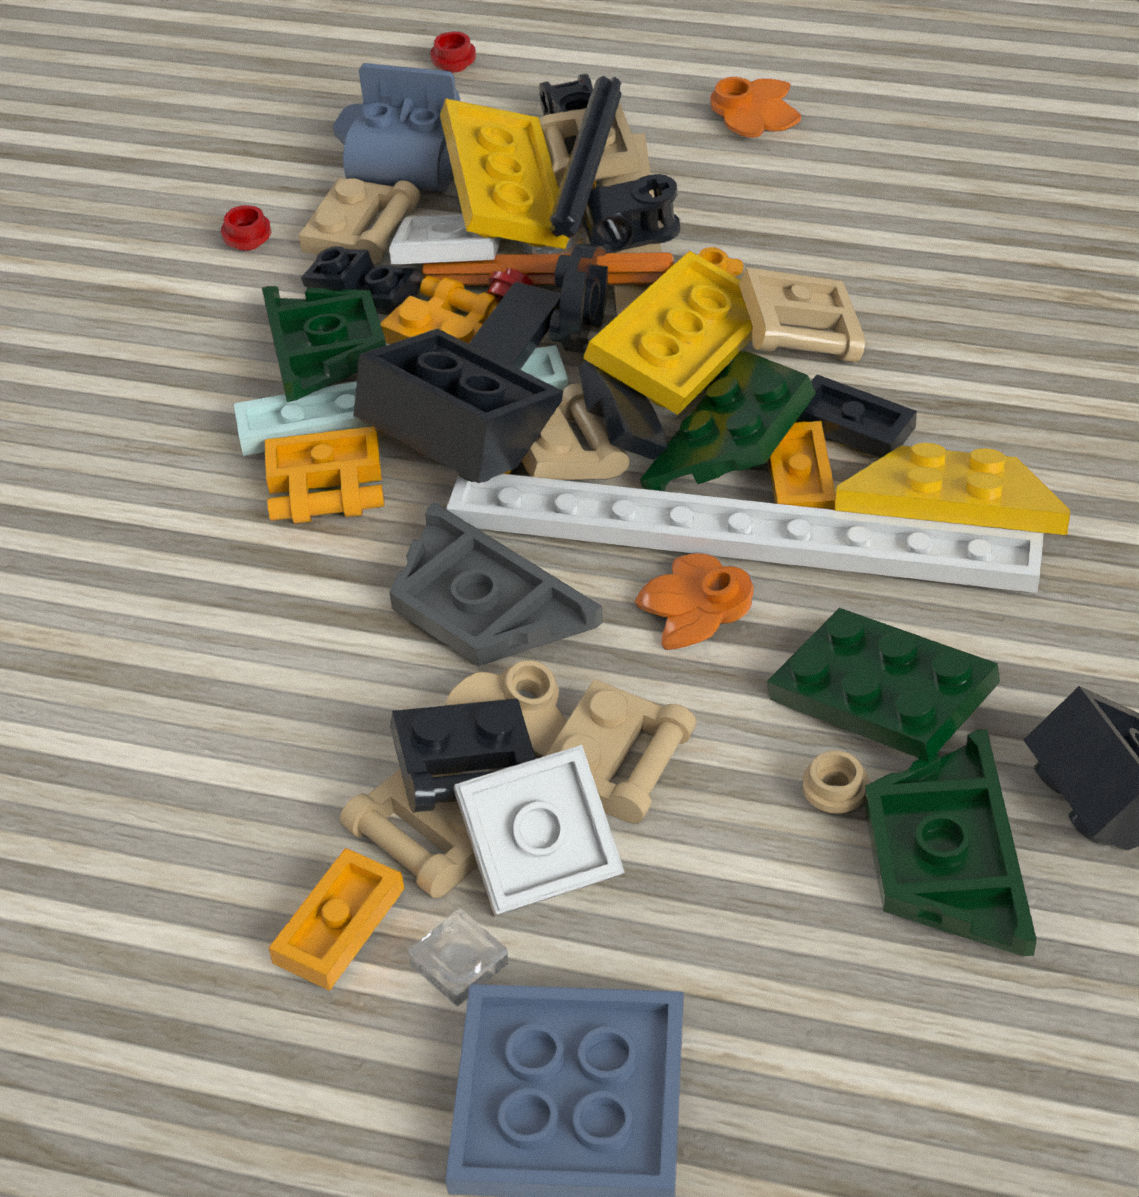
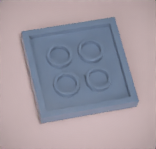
(567, 1093)

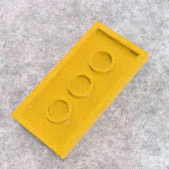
(501, 173)
(676, 333)

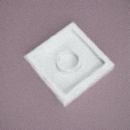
(439, 240)
(538, 830)

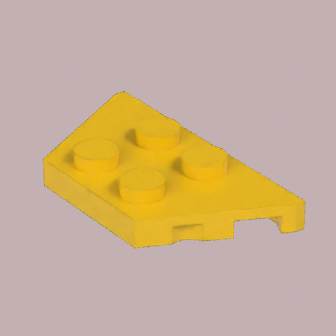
(954, 488)

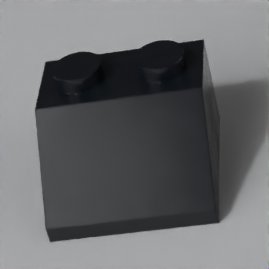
(1092, 759)

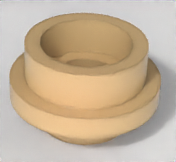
(838, 769)

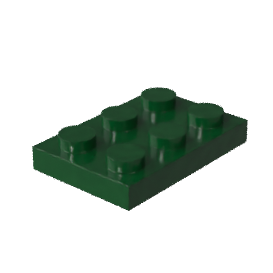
(884, 683)

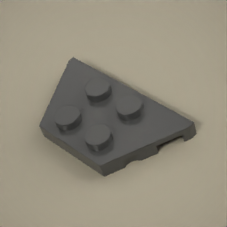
(484, 594)

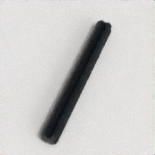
(585, 158)

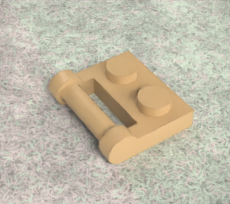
(619, 154)
(350, 211)
(805, 302)
(559, 454)
(607, 728)
(443, 826)

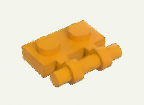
(446, 296)
(322, 461)

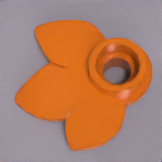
(753, 105)
(696, 598)

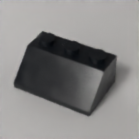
(453, 403)

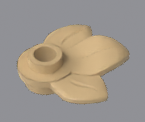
(540, 713)

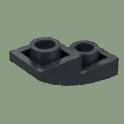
(354, 270)
(627, 413)

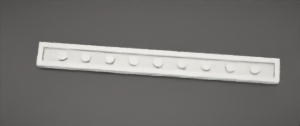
(753, 530)

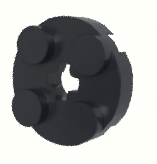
(582, 297)

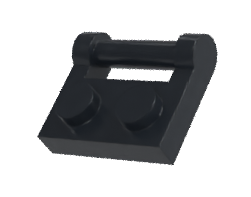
(456, 741)

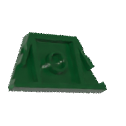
(320, 336)
(734, 423)
(950, 849)

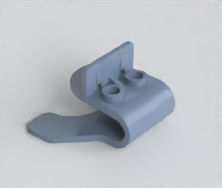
(398, 127)

